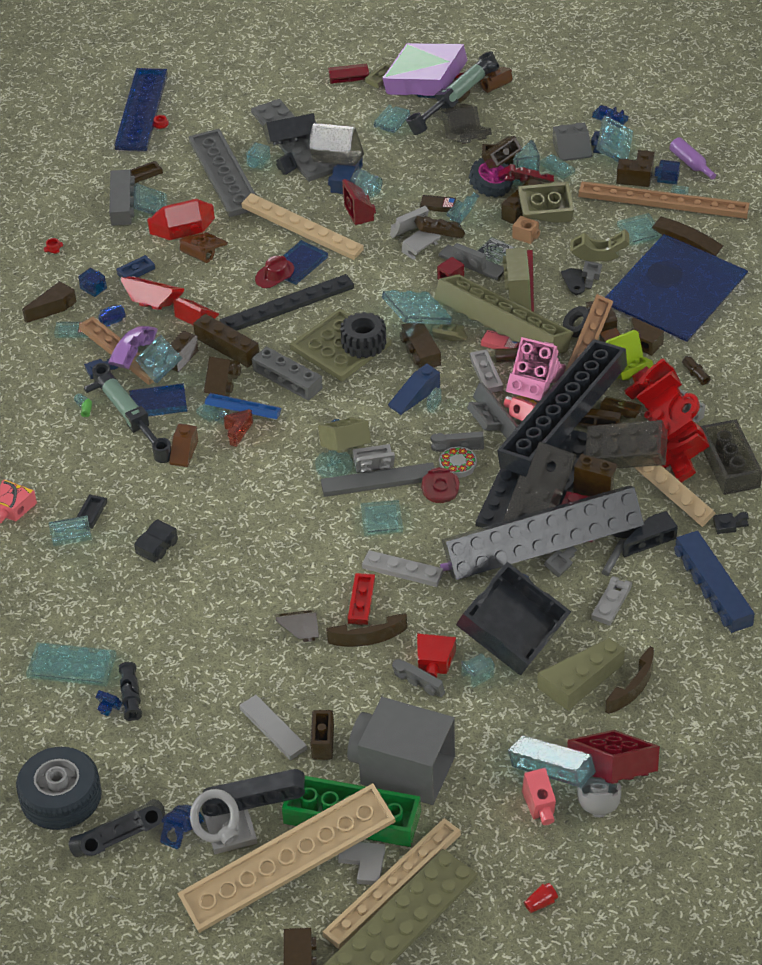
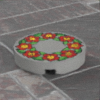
(459, 461)

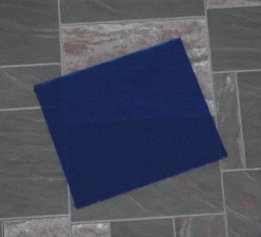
(675, 287)

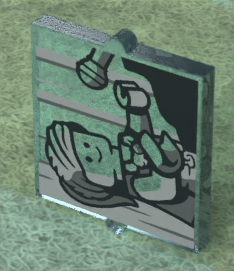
(495, 250)

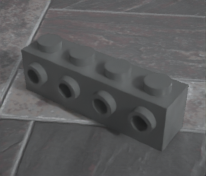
(121, 199)
(287, 373)

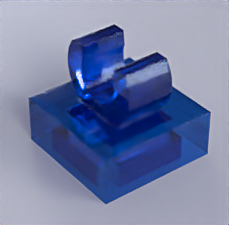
(107, 702)

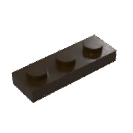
(439, 227)

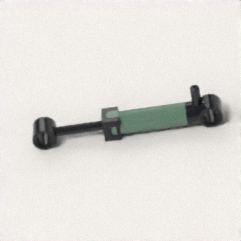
(449, 97)
(134, 415)

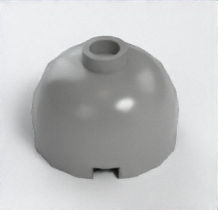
(599, 796)

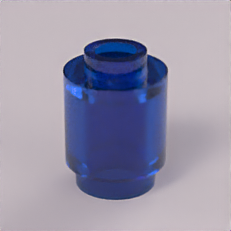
(112, 315)

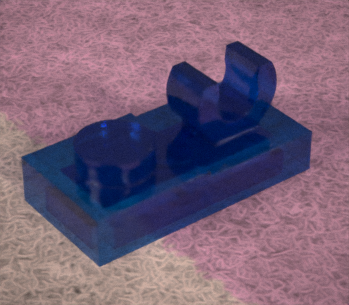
(603, 110)

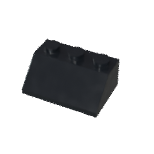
(289, 129)

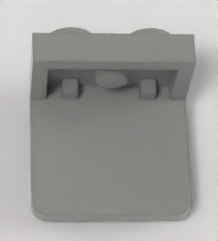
(373, 458)

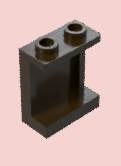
(593, 476)

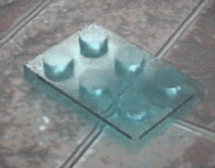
(614, 139)

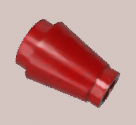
(541, 897)

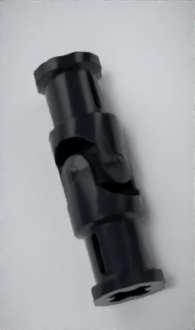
(130, 691)

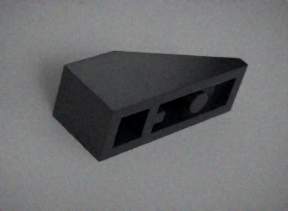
(655, 531)

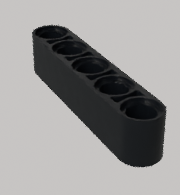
(258, 792)

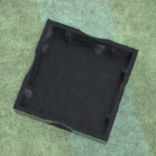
(513, 618)

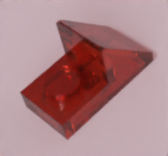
(238, 425)

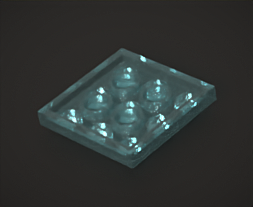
(416, 307)

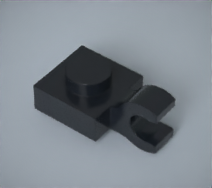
(728, 524)

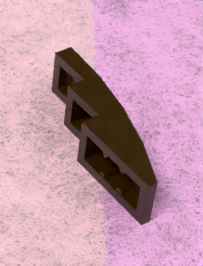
(687, 235)

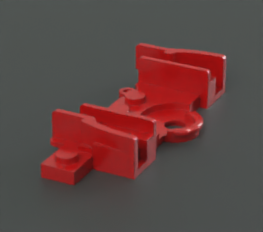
(661, 396)

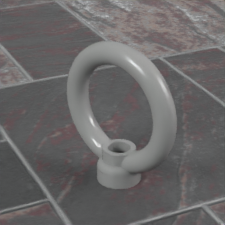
(226, 834)

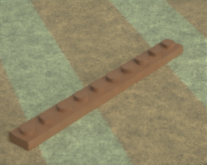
(664, 200)

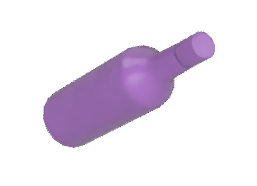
(690, 157)

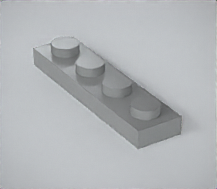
(402, 568)

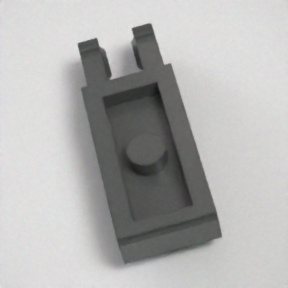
(469, 440)
(418, 677)

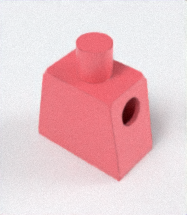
(539, 795)

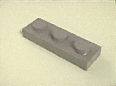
(486, 370)

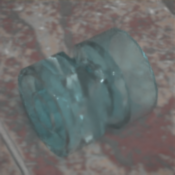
(369, 183)

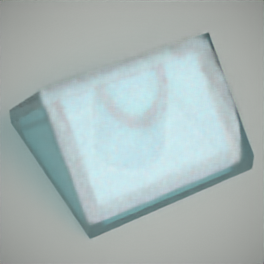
(527, 158)

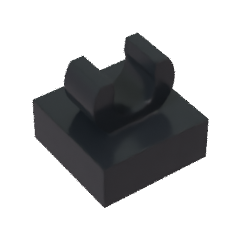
(286, 163)

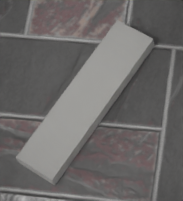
(273, 727)

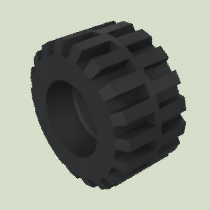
(363, 335)

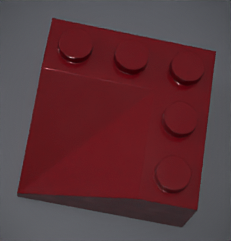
(618, 755)

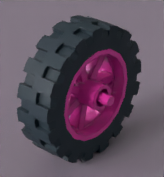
(488, 182)

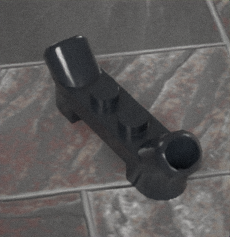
(117, 829)

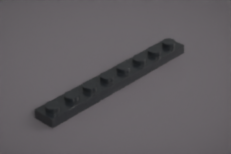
(288, 303)

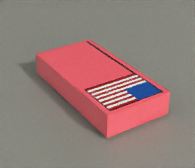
(496, 341)

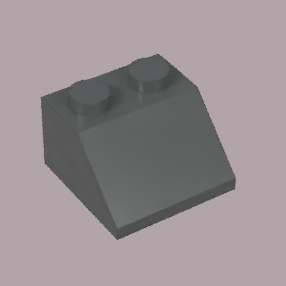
(572, 141)

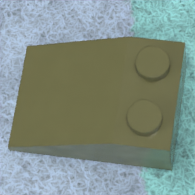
(547, 202)

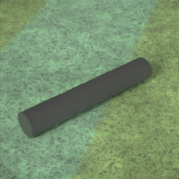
(613, 558)

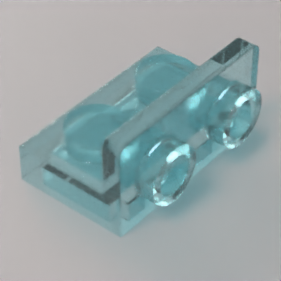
(461, 209)

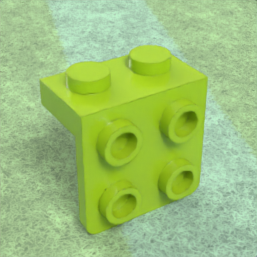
(634, 353)

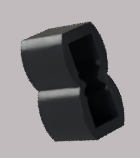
(156, 541)

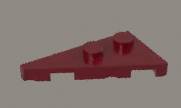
(523, 174)

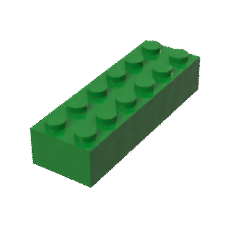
(325, 793)

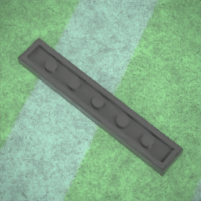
(375, 479)

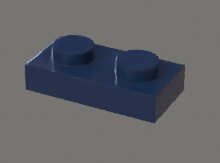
(136, 268)

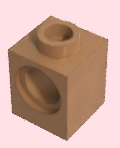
(525, 230)

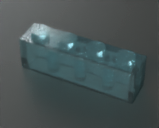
(560, 762)

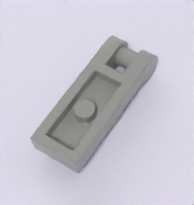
(611, 601)

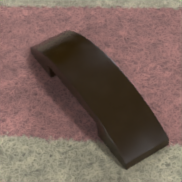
(367, 635)
(619, 697)

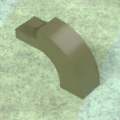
(599, 250)

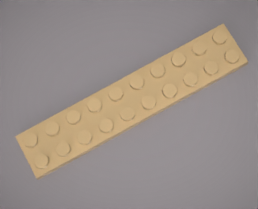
(286, 858)

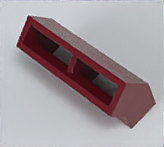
(348, 73)

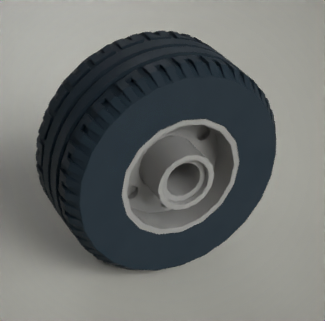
(58, 788)

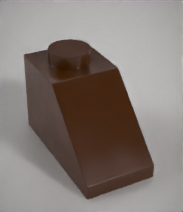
(183, 445)

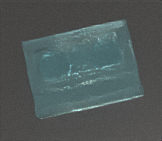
(391, 118)
(70, 531)

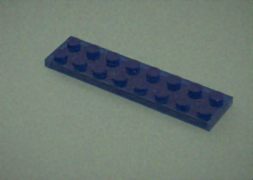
(141, 109)

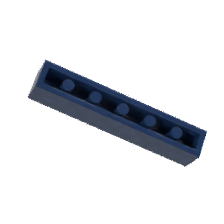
(714, 582)

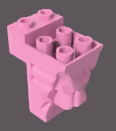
(535, 369)

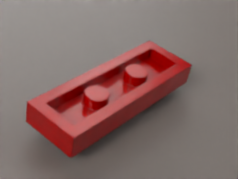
(361, 599)

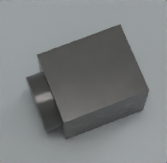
(403, 748)

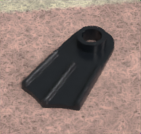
(574, 280)

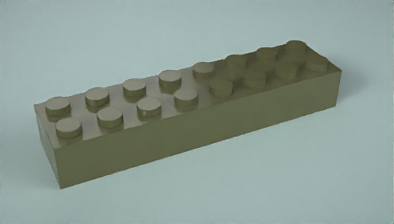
(499, 312)

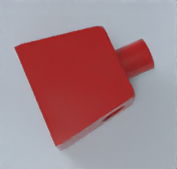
(435, 653)

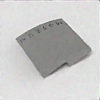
(406, 222)

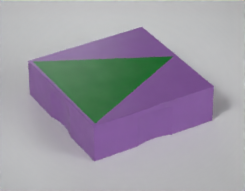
(424, 69)

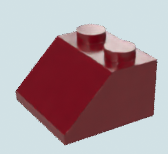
(357, 203)

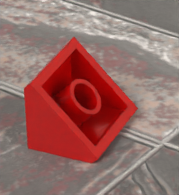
(190, 311)

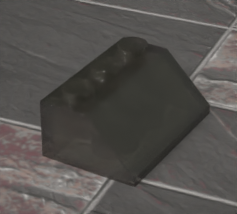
(335, 144)

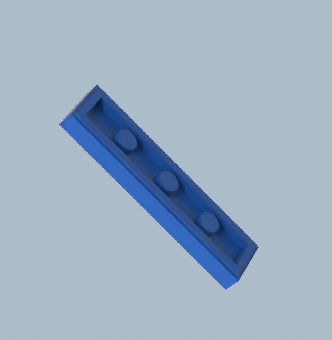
(241, 405)

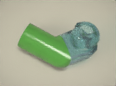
(84, 403)

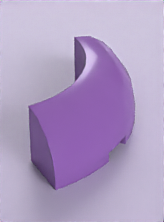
(128, 345)

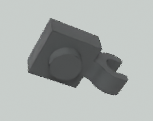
(591, 271)
(560, 562)

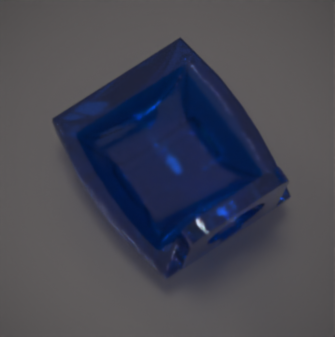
(180, 820)

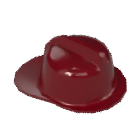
(274, 272)

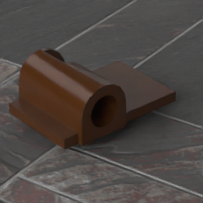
(496, 79)
(201, 244)

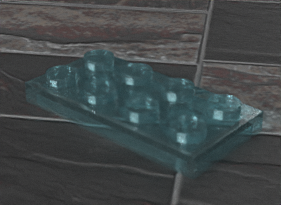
(71, 664)

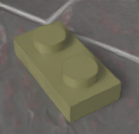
(375, 78)

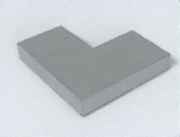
(368, 857)

